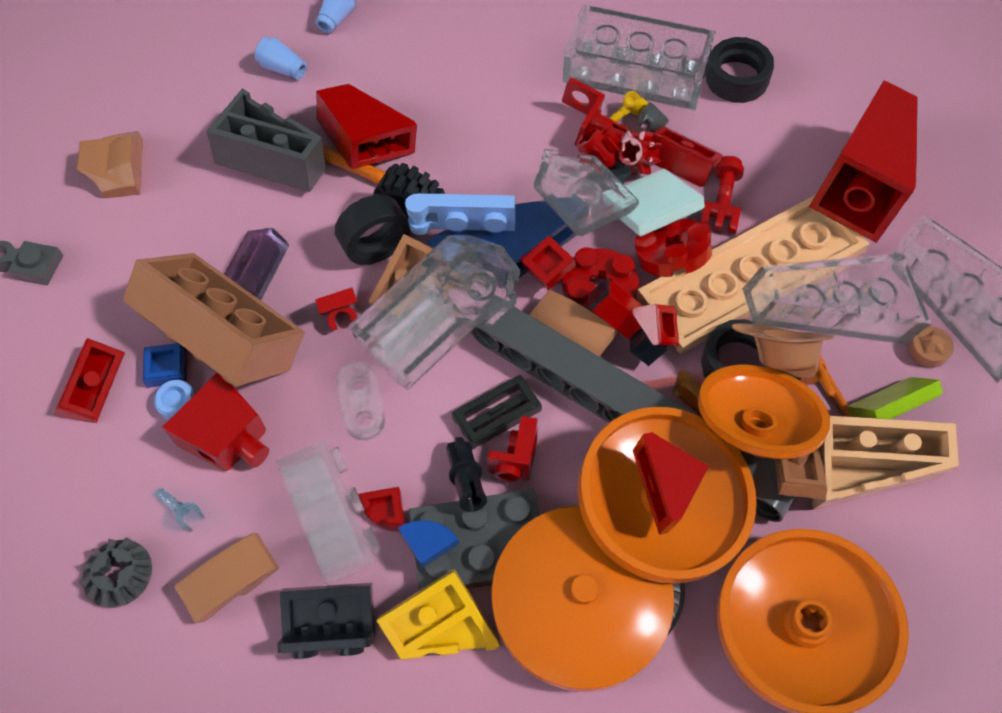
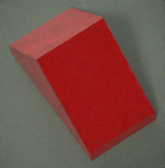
(668, 478)

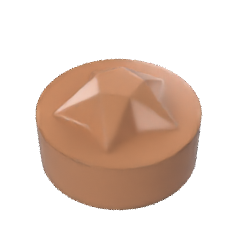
(931, 347)

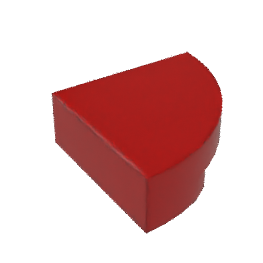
(384, 508)

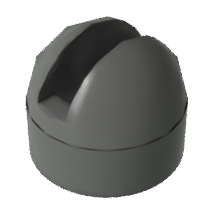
(653, 116)

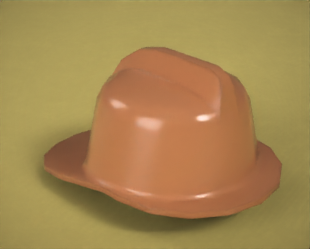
(785, 349)

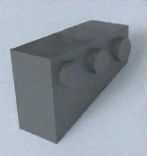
(266, 145)

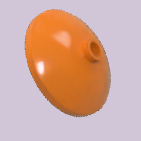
(763, 411)

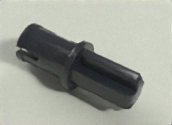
(466, 475)

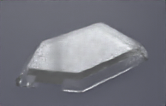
(582, 191)

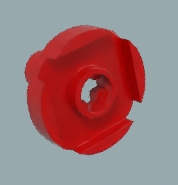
(674, 247)
(599, 264)

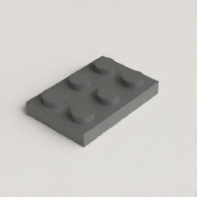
(480, 535)

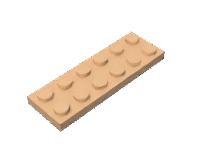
(715, 290)

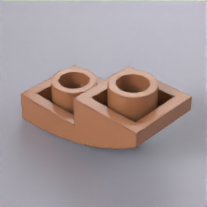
(574, 322)
(226, 576)

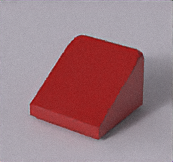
(658, 323)

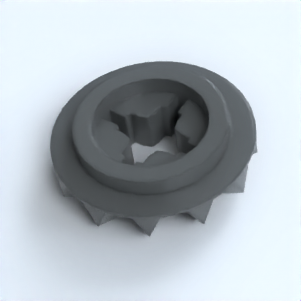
(130, 581)

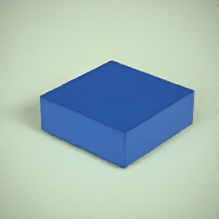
(164, 364)

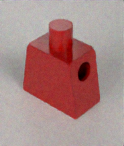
(219, 427)

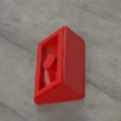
(685, 156)
(89, 382)

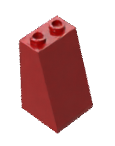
(874, 167)

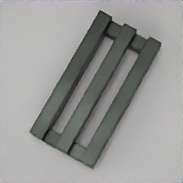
(504, 423)

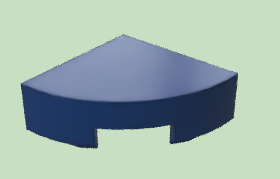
(428, 540)

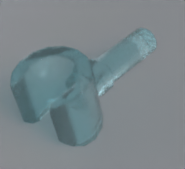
(179, 508)

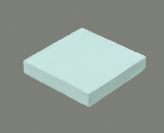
(661, 201)

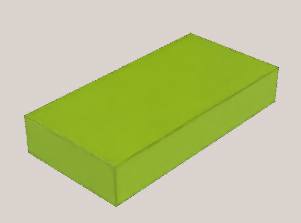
(897, 399)

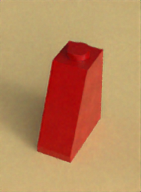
(363, 126)

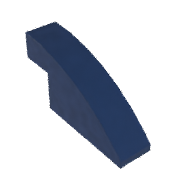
(532, 225)

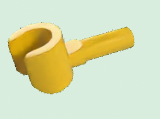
(631, 104)

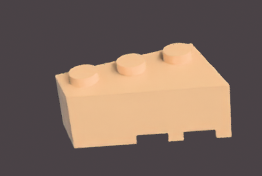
(883, 455)

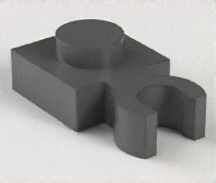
(31, 262)

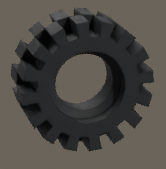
(402, 182)

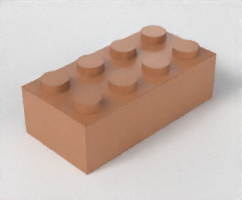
(213, 317)

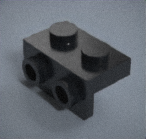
(327, 619)

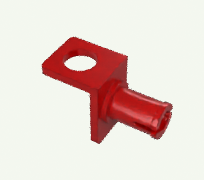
(591, 109)

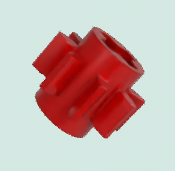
(601, 144)
(639, 152)

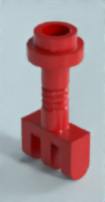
(728, 171)

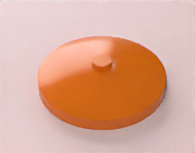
(620, 514)
(572, 609)
(812, 623)

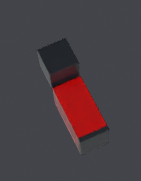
(615, 307)

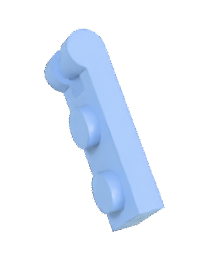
(460, 212)

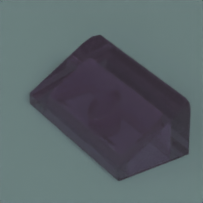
(257, 260)

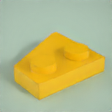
(438, 621)

